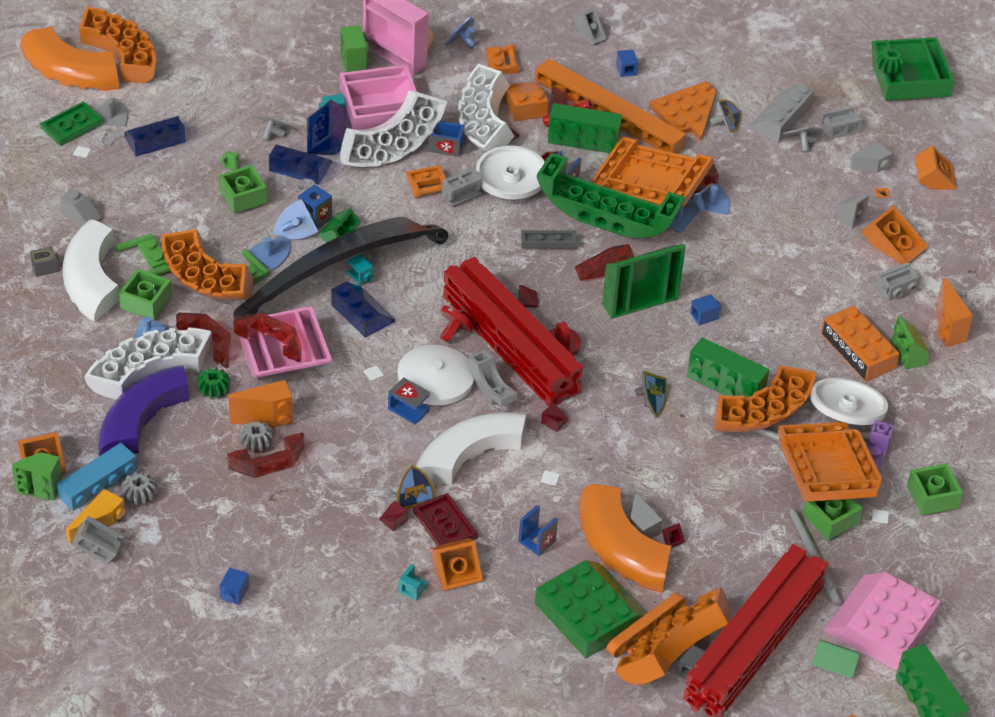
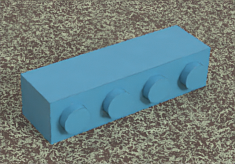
(96, 476)

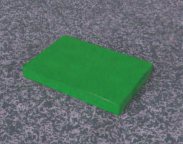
(72, 123)

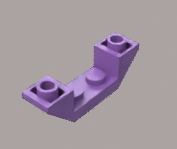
(879, 441)

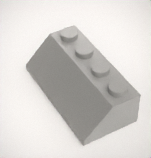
(783, 112)

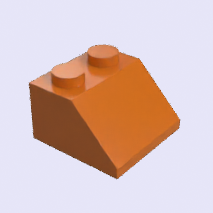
(935, 170)
(45, 443)
(456, 563)

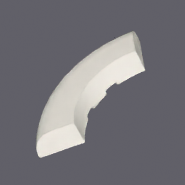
(481, 106)
(396, 136)
(83, 273)
(147, 355)
(469, 439)

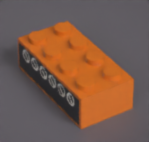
(860, 343)

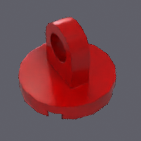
(456, 320)
(567, 337)

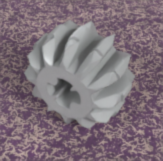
(256, 436)
(139, 488)

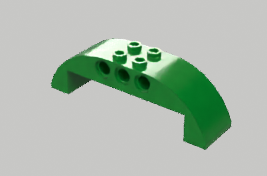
(605, 206)

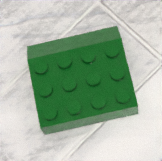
(924, 72)
(643, 281)
(588, 606)

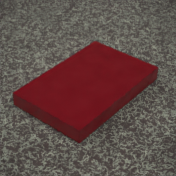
(444, 520)

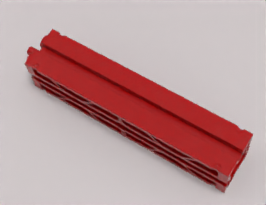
(513, 332)
(754, 632)

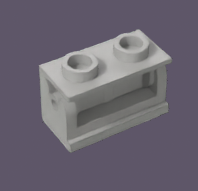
(841, 123)
(461, 187)
(898, 281)
(97, 539)

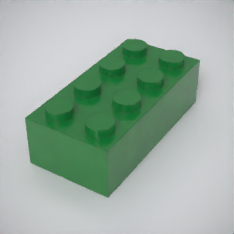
(584, 128)
(725, 370)
(929, 685)

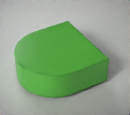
(231, 160)

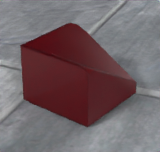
(553, 417)
(394, 516)

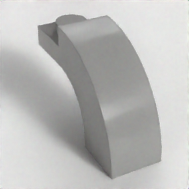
(489, 380)

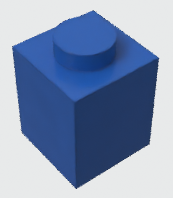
(627, 63)
(705, 309)
(234, 585)

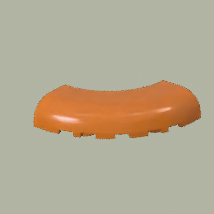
(123, 39)
(68, 64)
(201, 273)
(768, 406)
(618, 541)
(673, 635)

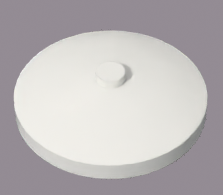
(510, 172)
(439, 371)
(849, 401)

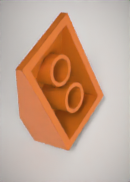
(526, 101)
(895, 236)
(952, 316)
(265, 403)

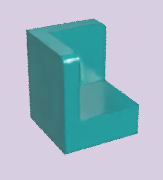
(411, 585)

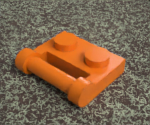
(496, 59)
(424, 177)

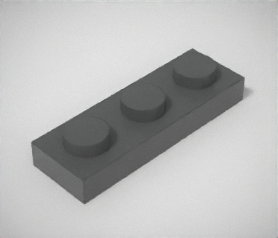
(548, 239)

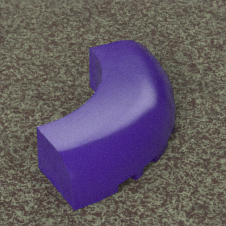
(139, 405)

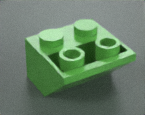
(909, 344)
(37, 475)

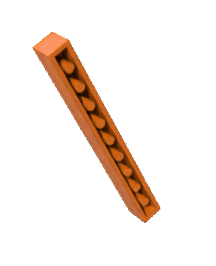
(634, 120)

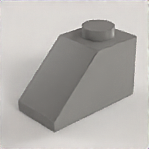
(589, 26)
(871, 159)
(78, 207)
(853, 210)
(644, 518)

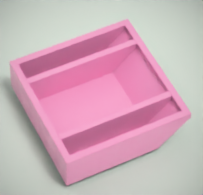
(397, 32)
(375, 94)
(265, 353)
(884, 617)

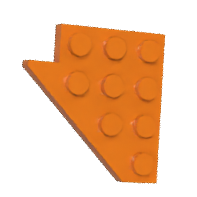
(686, 108)

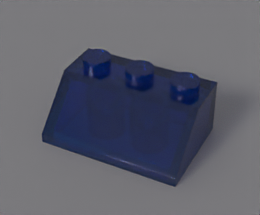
(326, 129)
(156, 136)
(298, 164)
(360, 308)

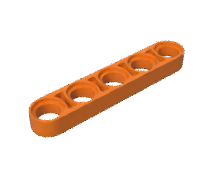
(649, 621)

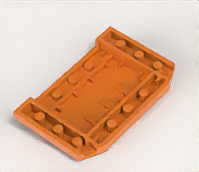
(651, 172)
(829, 461)

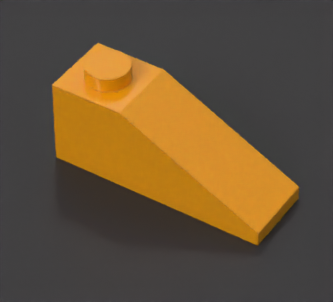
(105, 508)

